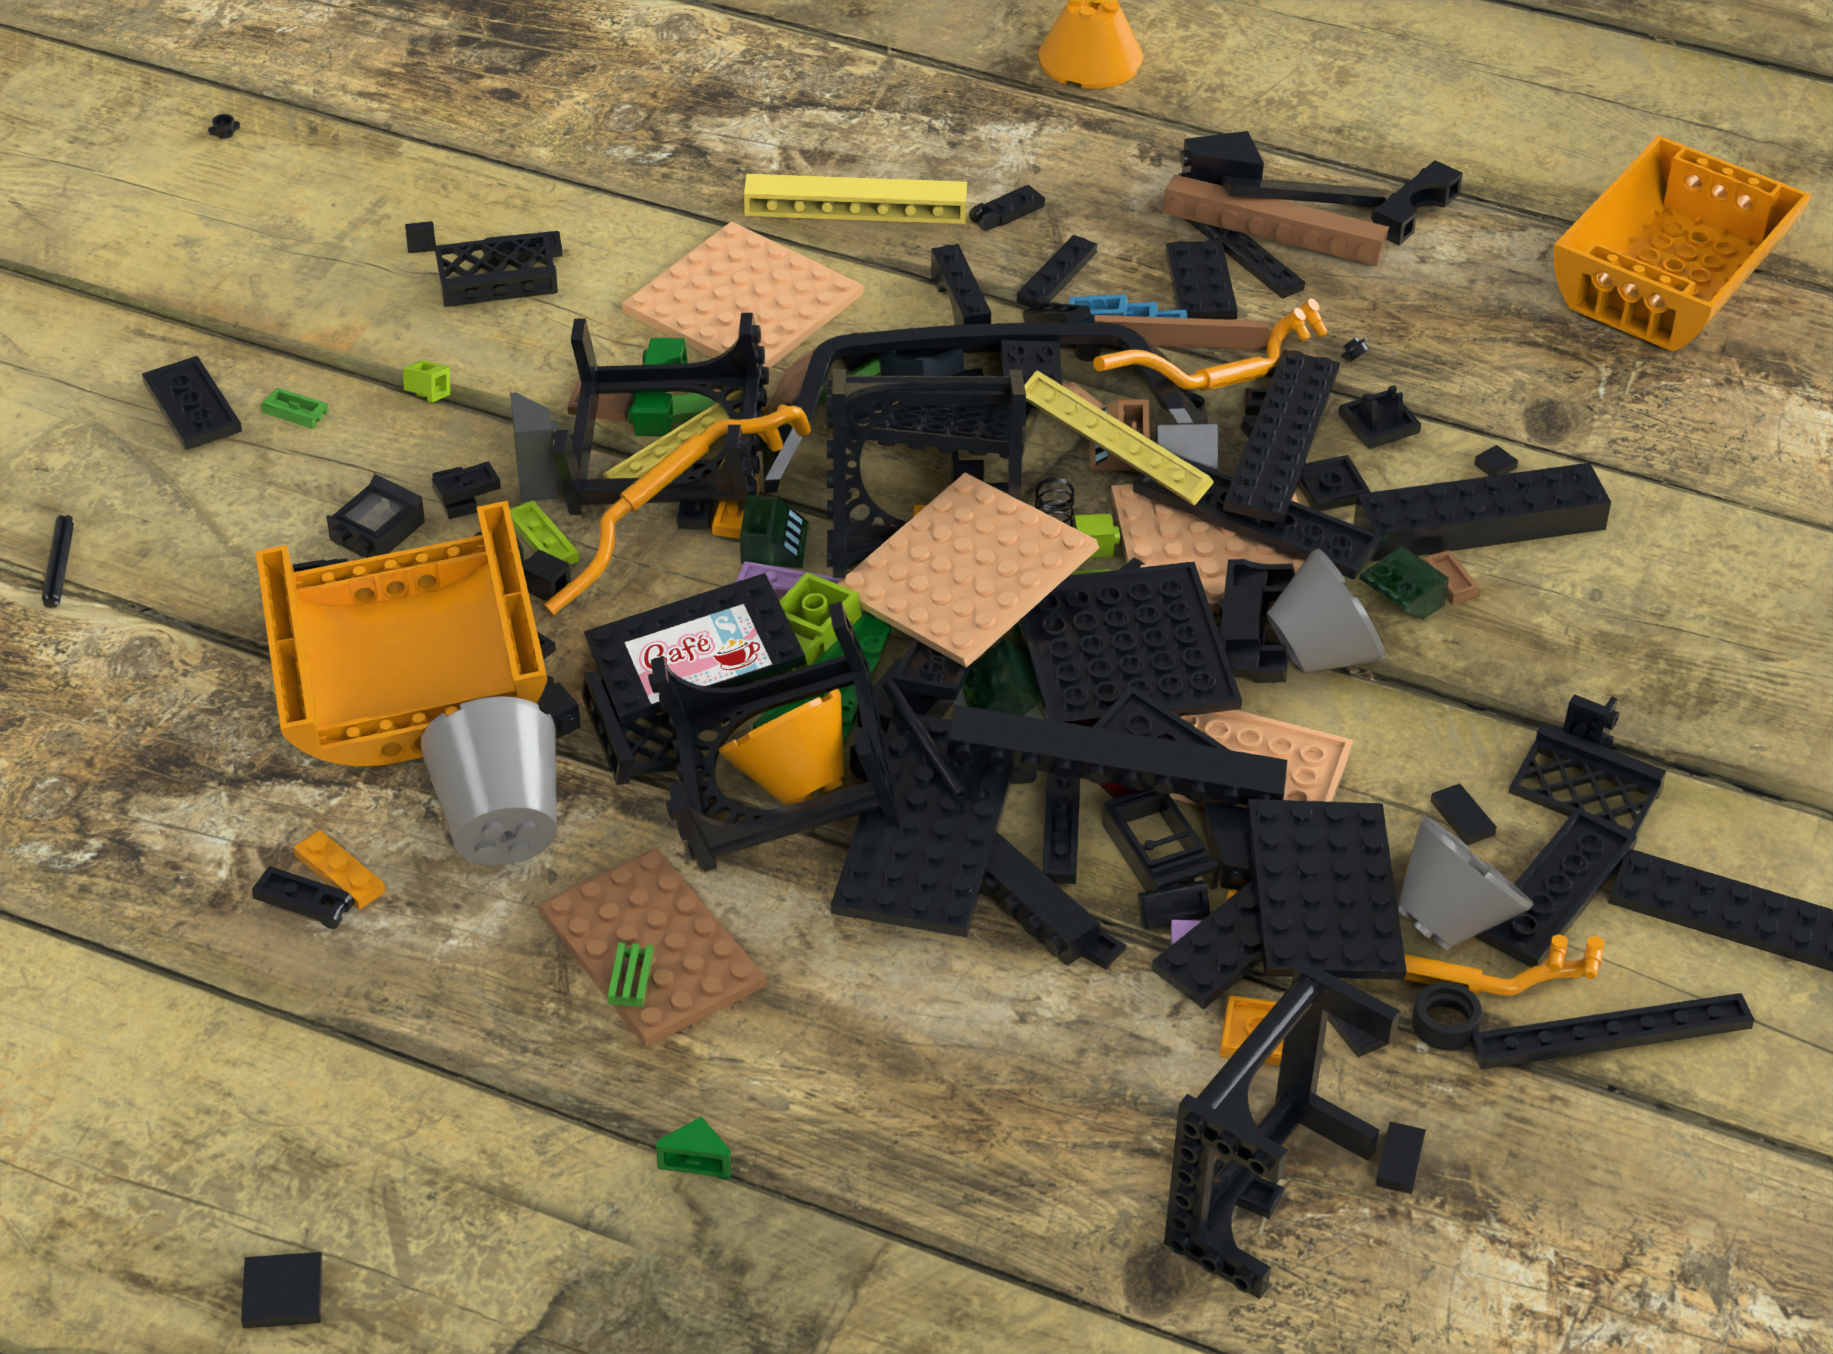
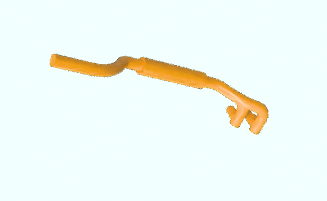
(1227, 373)
(662, 475)
(1432, 971)

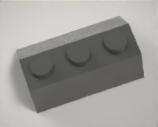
(534, 449)

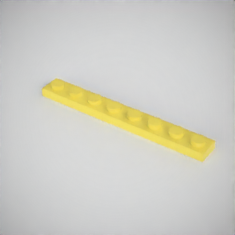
(1117, 438)

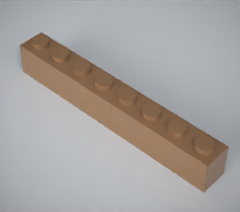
(1276, 220)

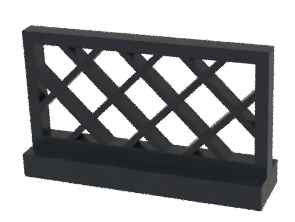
(498, 283)
(611, 734)
(1597, 764)

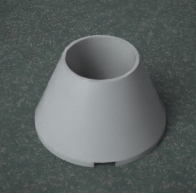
(1322, 620)

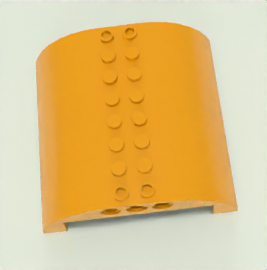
(396, 639)

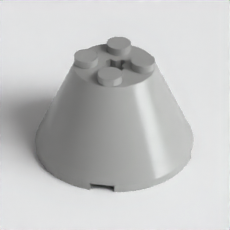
(1454, 890)

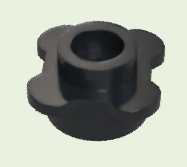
(223, 126)
(1355, 348)

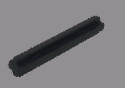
(57, 561)

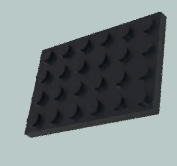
(1325, 888)

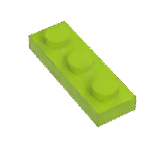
(542, 533)

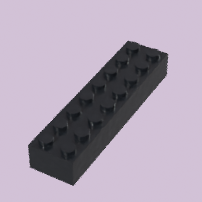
(1485, 510)

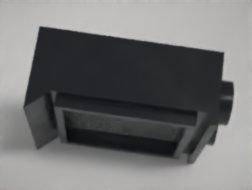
(377, 518)

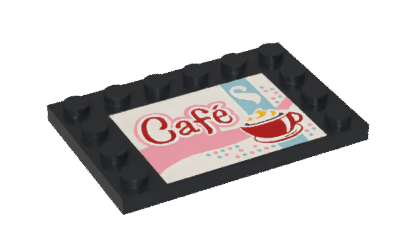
(706, 639)

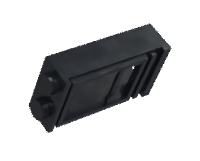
(1167, 870)

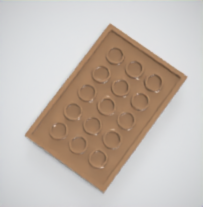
(648, 903)

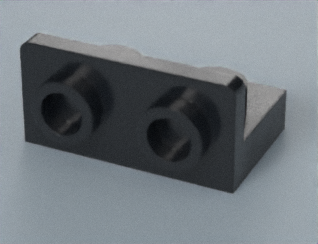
(1592, 720)

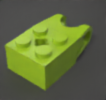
(809, 613)

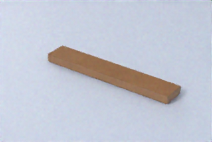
(1195, 332)

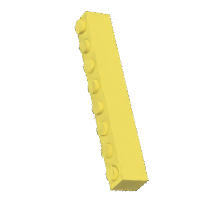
(855, 198)

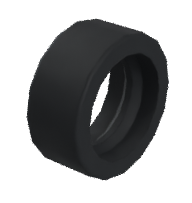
(1452, 996)

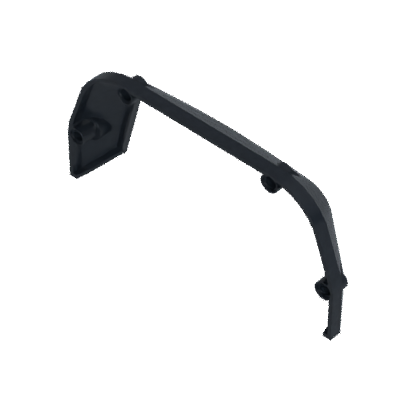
(806, 377)

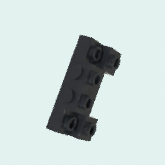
(1244, 619)

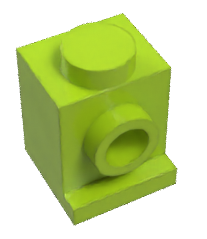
(427, 380)

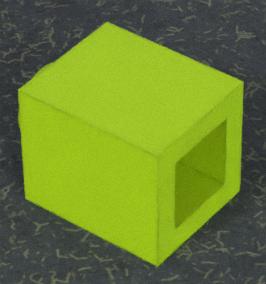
(1102, 529)

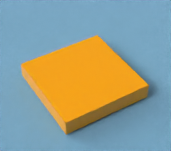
(1240, 1020)

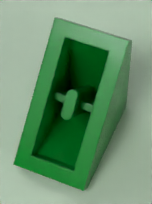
(694, 1150)

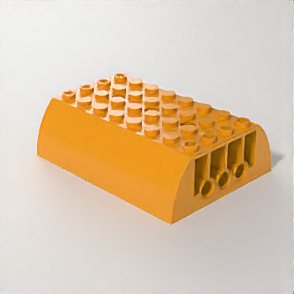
(1649, 220)

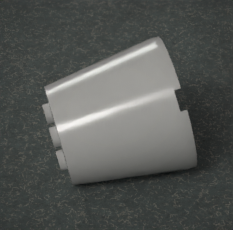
(495, 778)

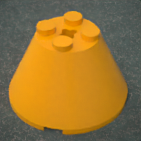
(1091, 45)
(794, 751)

